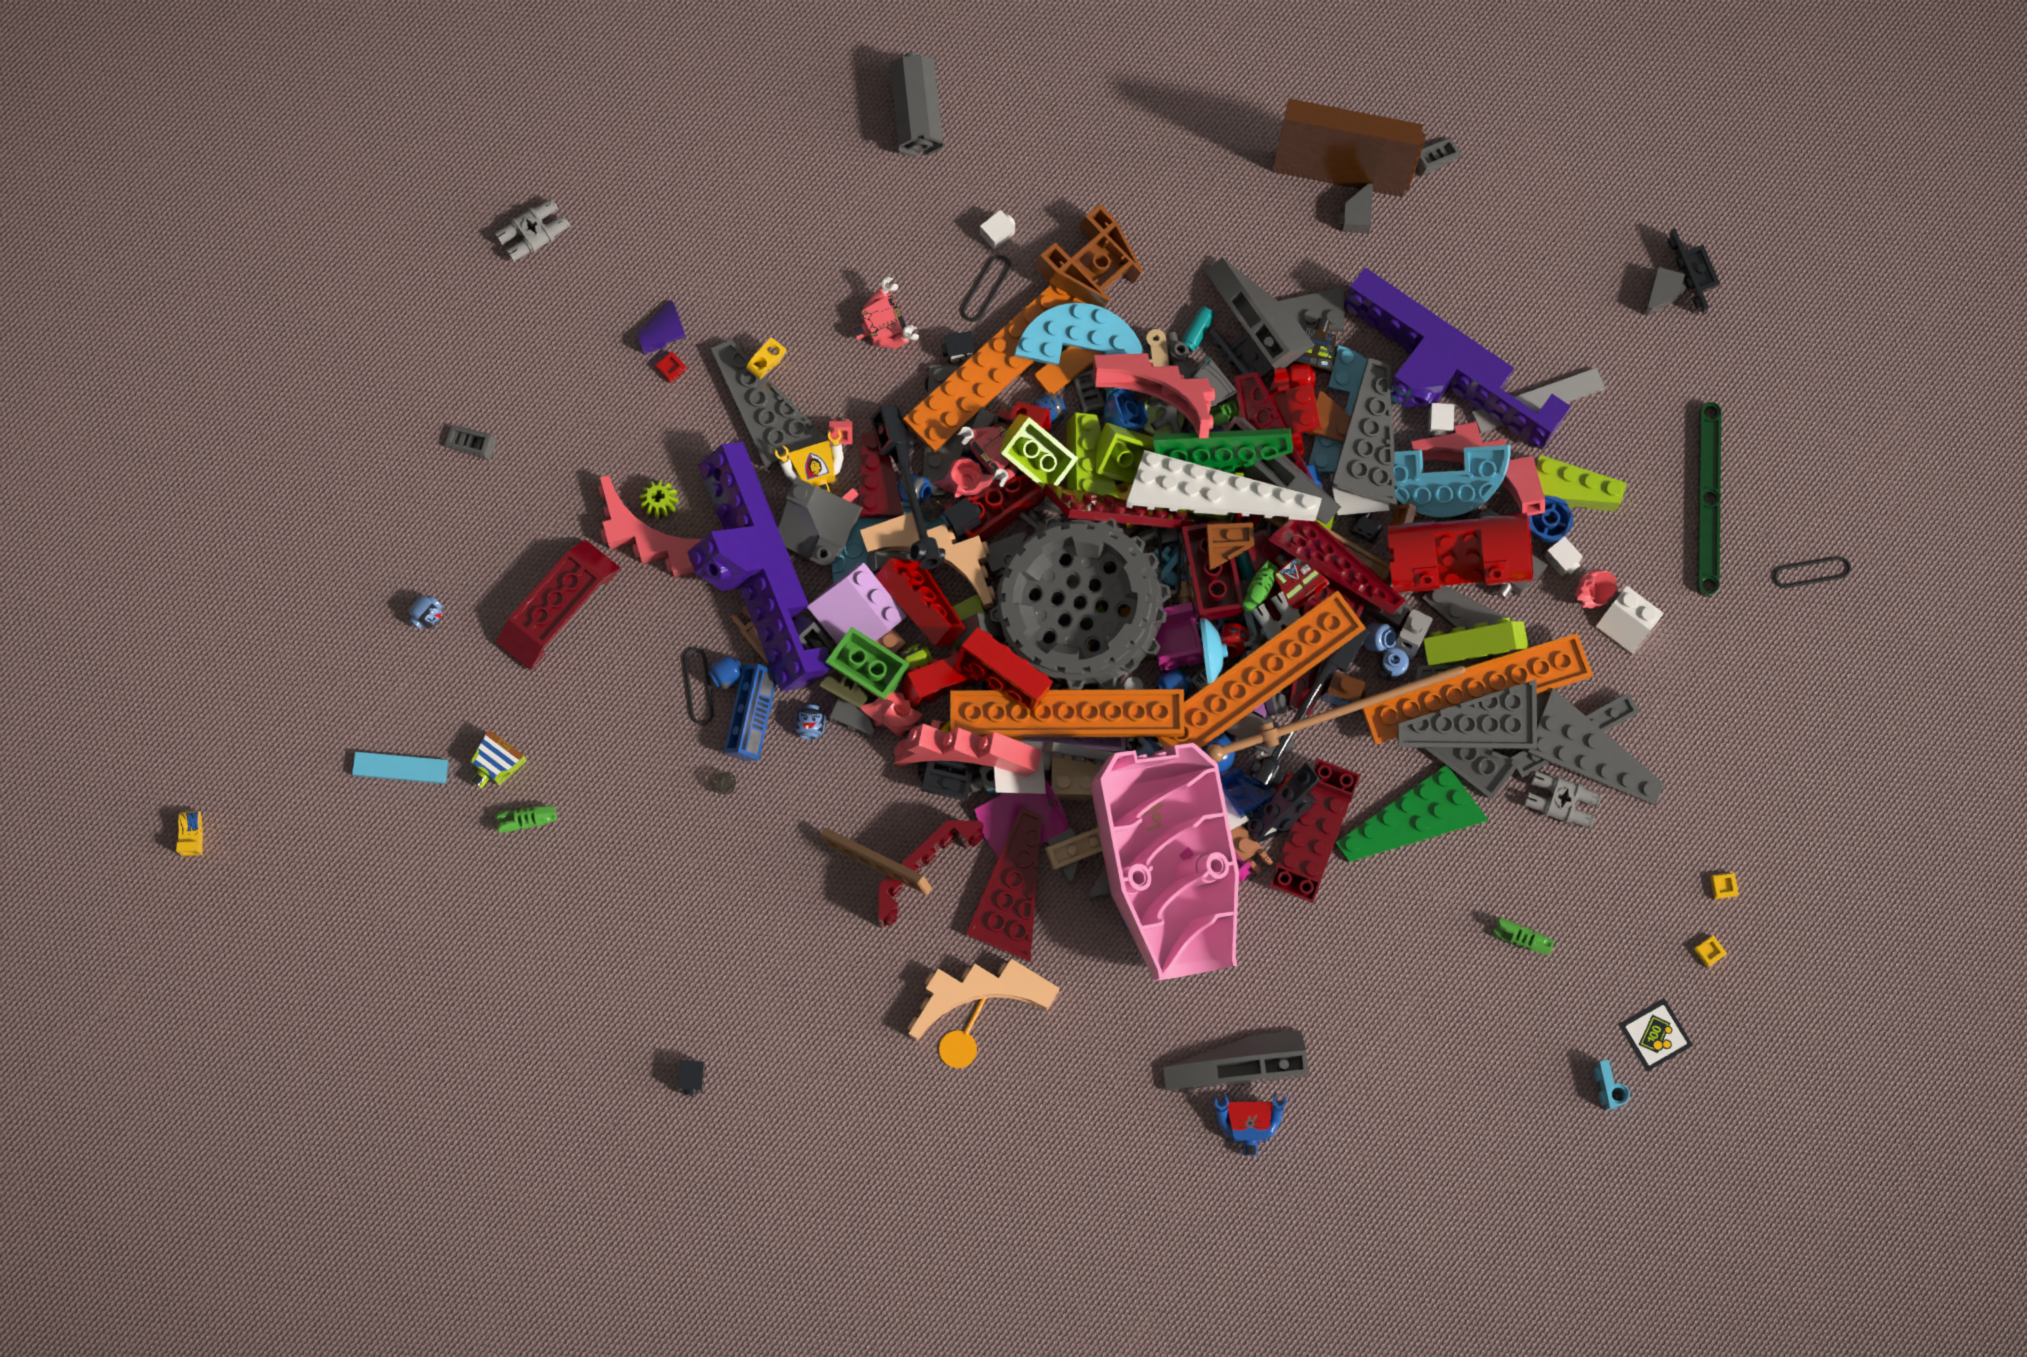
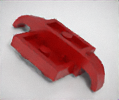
(1296, 406)

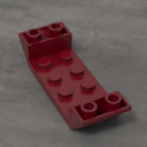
(555, 602)
(966, 832)
(1315, 833)

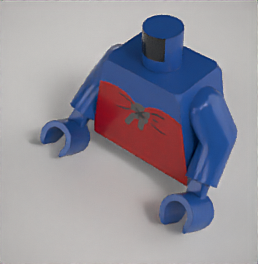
(1249, 1121)

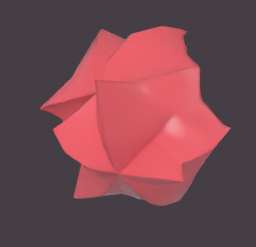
(966, 479)
(893, 713)

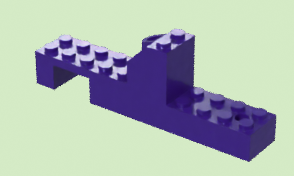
(1445, 360)
(755, 560)

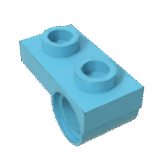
(1604, 1075)

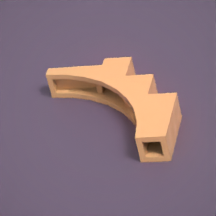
(964, 557)
(947, 993)

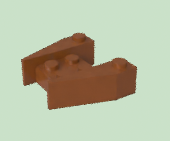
(1095, 265)

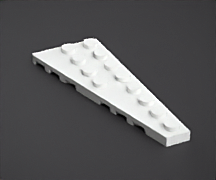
(1185, 485)

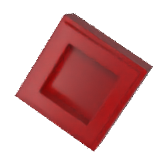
(670, 366)

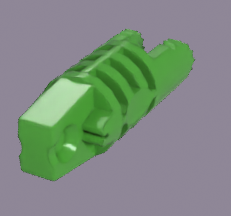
(1224, 413)
(1260, 586)
(525, 818)
(1523, 936)

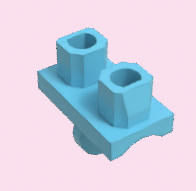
(1168, 562)

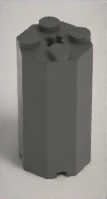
(916, 104)

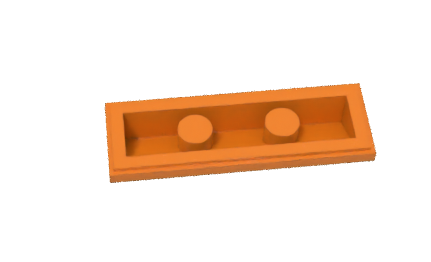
(1071, 364)

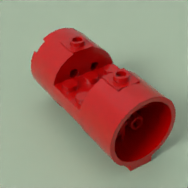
(1460, 552)

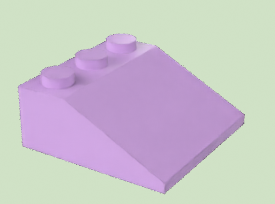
(857, 602)

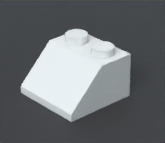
(1629, 620)

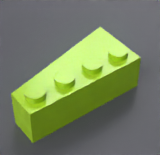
(1081, 440)
(1579, 486)
(1475, 642)

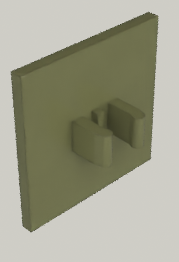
(846, 688)

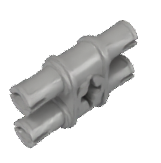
(532, 218)
(1270, 627)
(1573, 793)

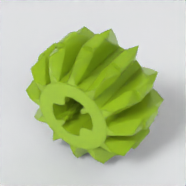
(665, 504)

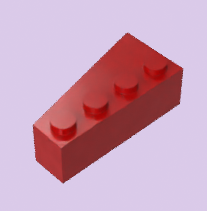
(1003, 505)

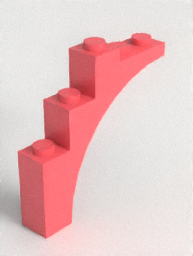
(1138, 374)
(1521, 476)
(649, 543)
(992, 750)

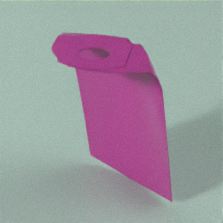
(1000, 813)

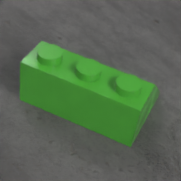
(868, 664)

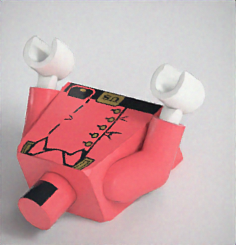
(883, 320)
(986, 447)

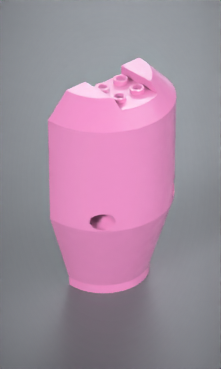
(1172, 906)

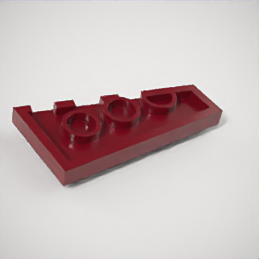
(878, 483)

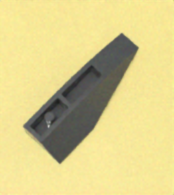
(1263, 317)
(1285, 474)
(1241, 1062)

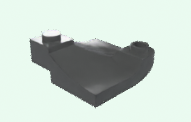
(817, 522)

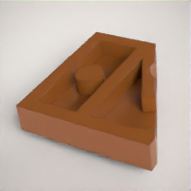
(1333, 419)
(1227, 541)

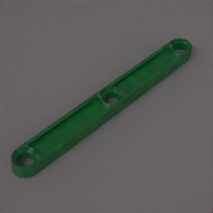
(1709, 514)

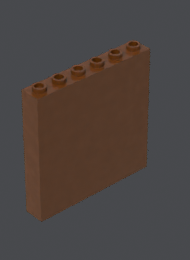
(1348, 148)

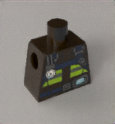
(1322, 353)

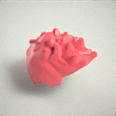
(1596, 588)

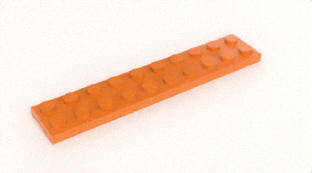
(979, 377)
(1550, 663)
(1267, 671)
(1071, 713)

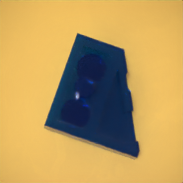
(1244, 792)

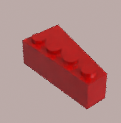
(921, 600)
(1002, 669)
(933, 680)

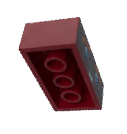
(1214, 591)

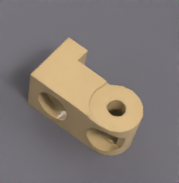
(1157, 346)

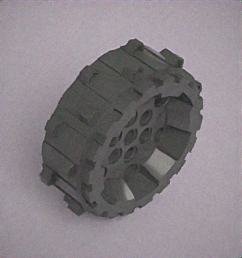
(1132, 585)

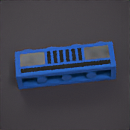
(750, 713)

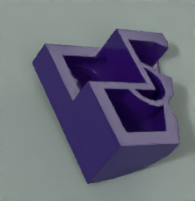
(661, 329)

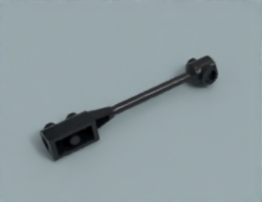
(894, 442)
(1268, 768)

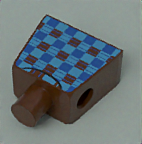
(1343, 690)

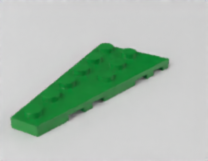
(1226, 448)
(1422, 813)

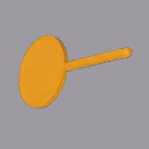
(959, 1047)

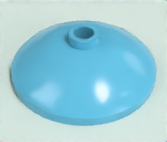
(1213, 650)

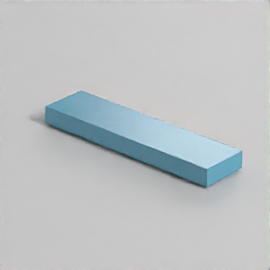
(400, 768)

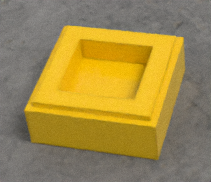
(1724, 886)
(1709, 951)

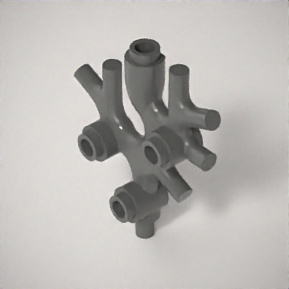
(1176, 359)

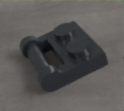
(948, 783)

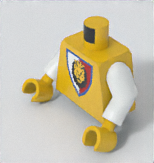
(814, 463)

